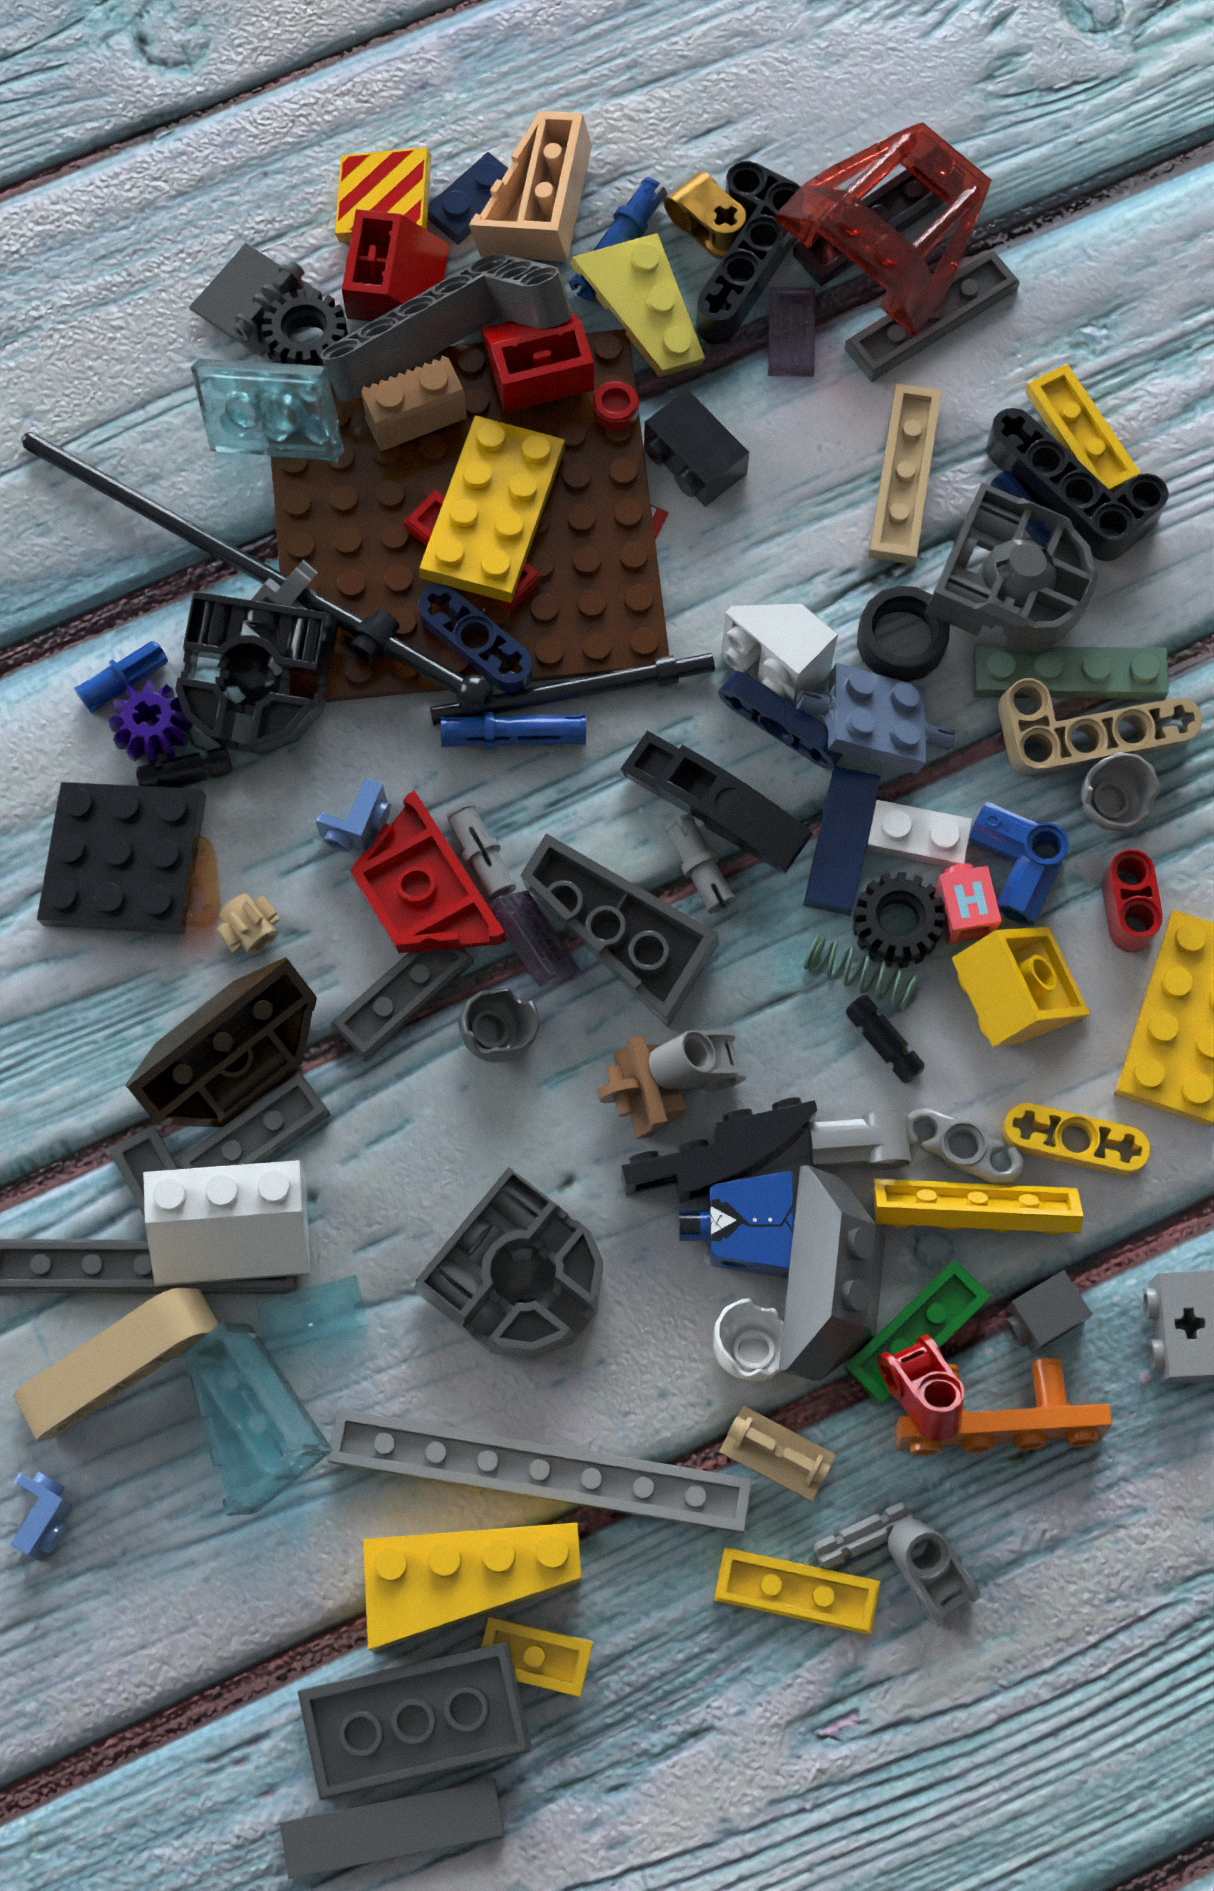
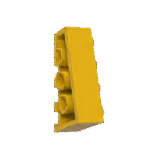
(458, 1576)

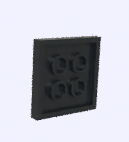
(122, 857)

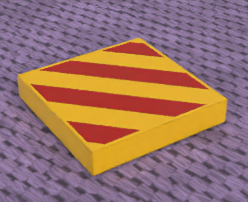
(383, 183)

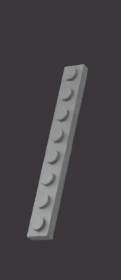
(540, 1470)

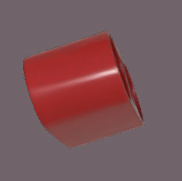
(1132, 900)

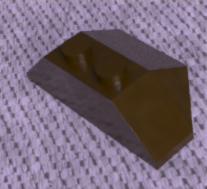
(227, 1050)

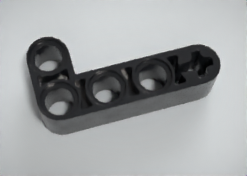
(744, 257)
(1021, 443)

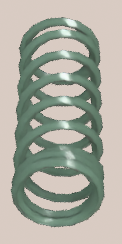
(814, 954)

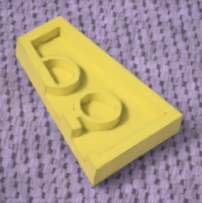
(644, 297)

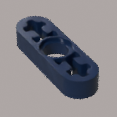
(441, 625)
(778, 718)

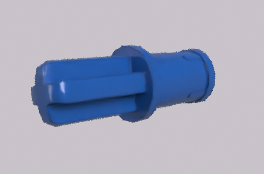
(120, 675)

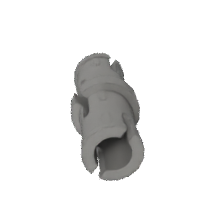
(467, 825)
(700, 863)

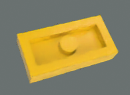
(543, 1655)

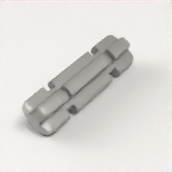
(860, 1536)

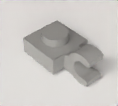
(283, 595)

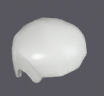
(748, 1341)

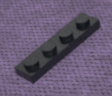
(897, 202)

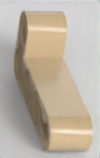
(1099, 727)
(114, 1361)

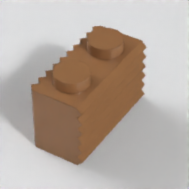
(414, 403)

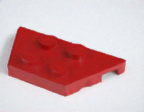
(422, 887)

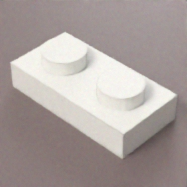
(918, 834)

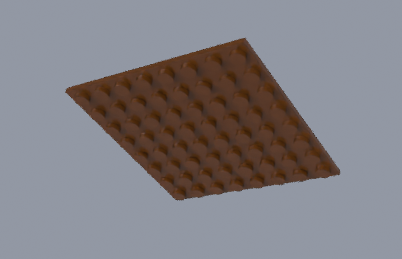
(592, 545)

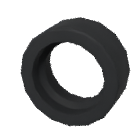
(884, 663)

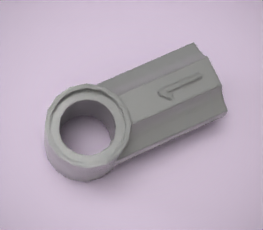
(875, 1140)

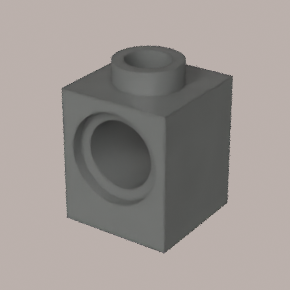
(1046, 1313)

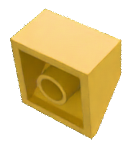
(1019, 985)

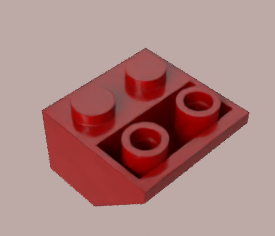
(389, 263)
(538, 363)

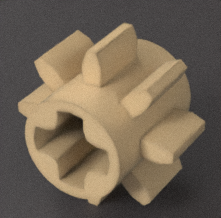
(248, 924)

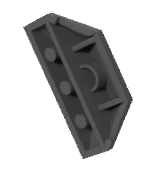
(830, 1278)

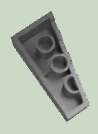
(626, 928)

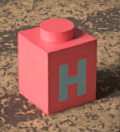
(968, 903)

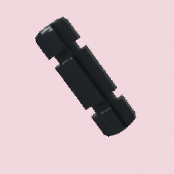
(186, 769)
(885, 1039)

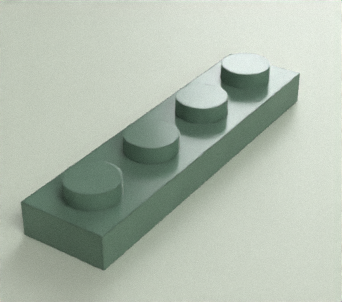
(1074, 672)

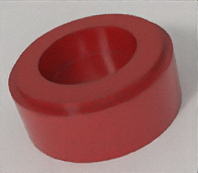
(615, 405)

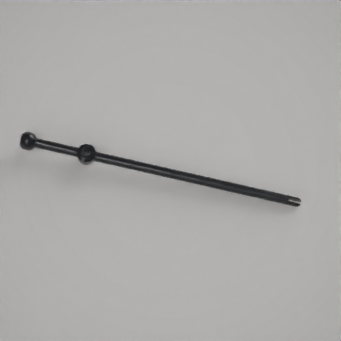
(372, 635)

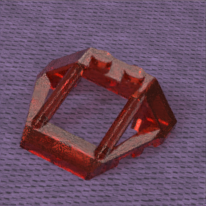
(871, 242)

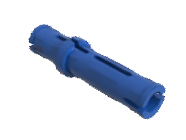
(628, 224)
(512, 730)

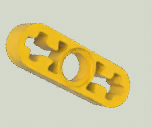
(1109, 1159)

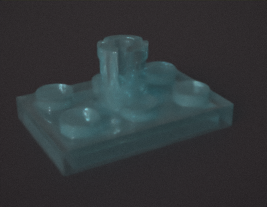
(268, 409)

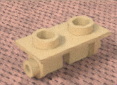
(777, 1453)

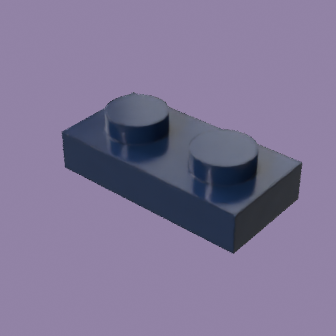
(465, 198)

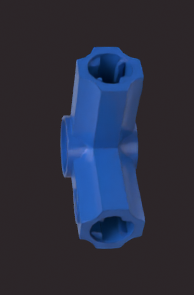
(1031, 876)

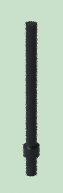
(665, 671)

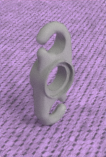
(977, 1165)

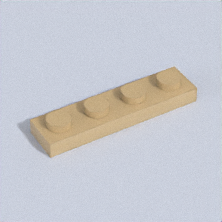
(905, 474)

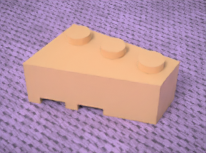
(540, 194)

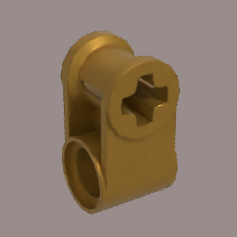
(706, 213)

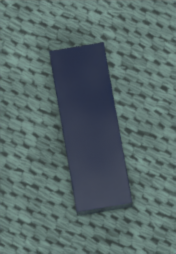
(842, 841)

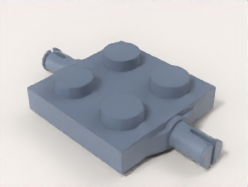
(876, 718)

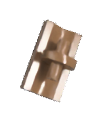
(638, 1092)

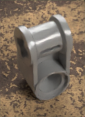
(697, 1061)
(936, 1576)

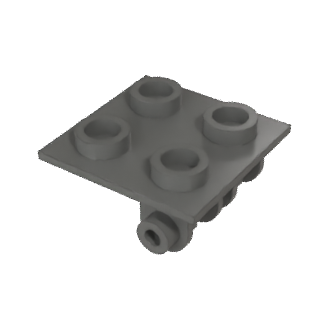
(244, 293)

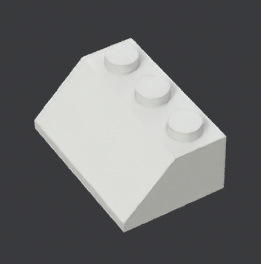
(227, 1223)

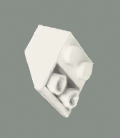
(779, 646)

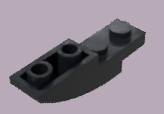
(718, 800)
(742, 1148)

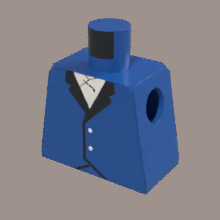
(746, 1224)

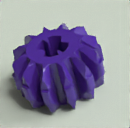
(134, 732)

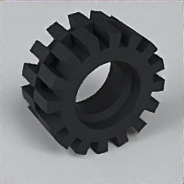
(302, 313)
(905, 892)

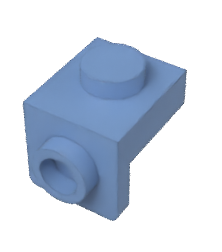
(367, 815)
(44, 1524)

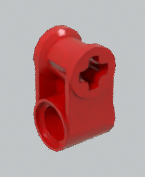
(922, 1379)

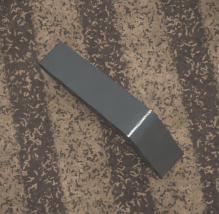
(443, 315)

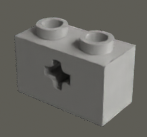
(1171, 1352)

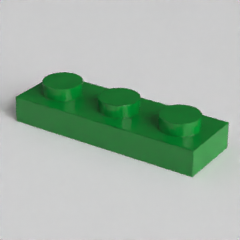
(935, 1311)

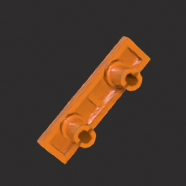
(1024, 1427)

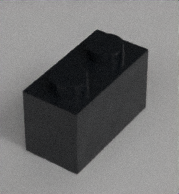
(695, 448)

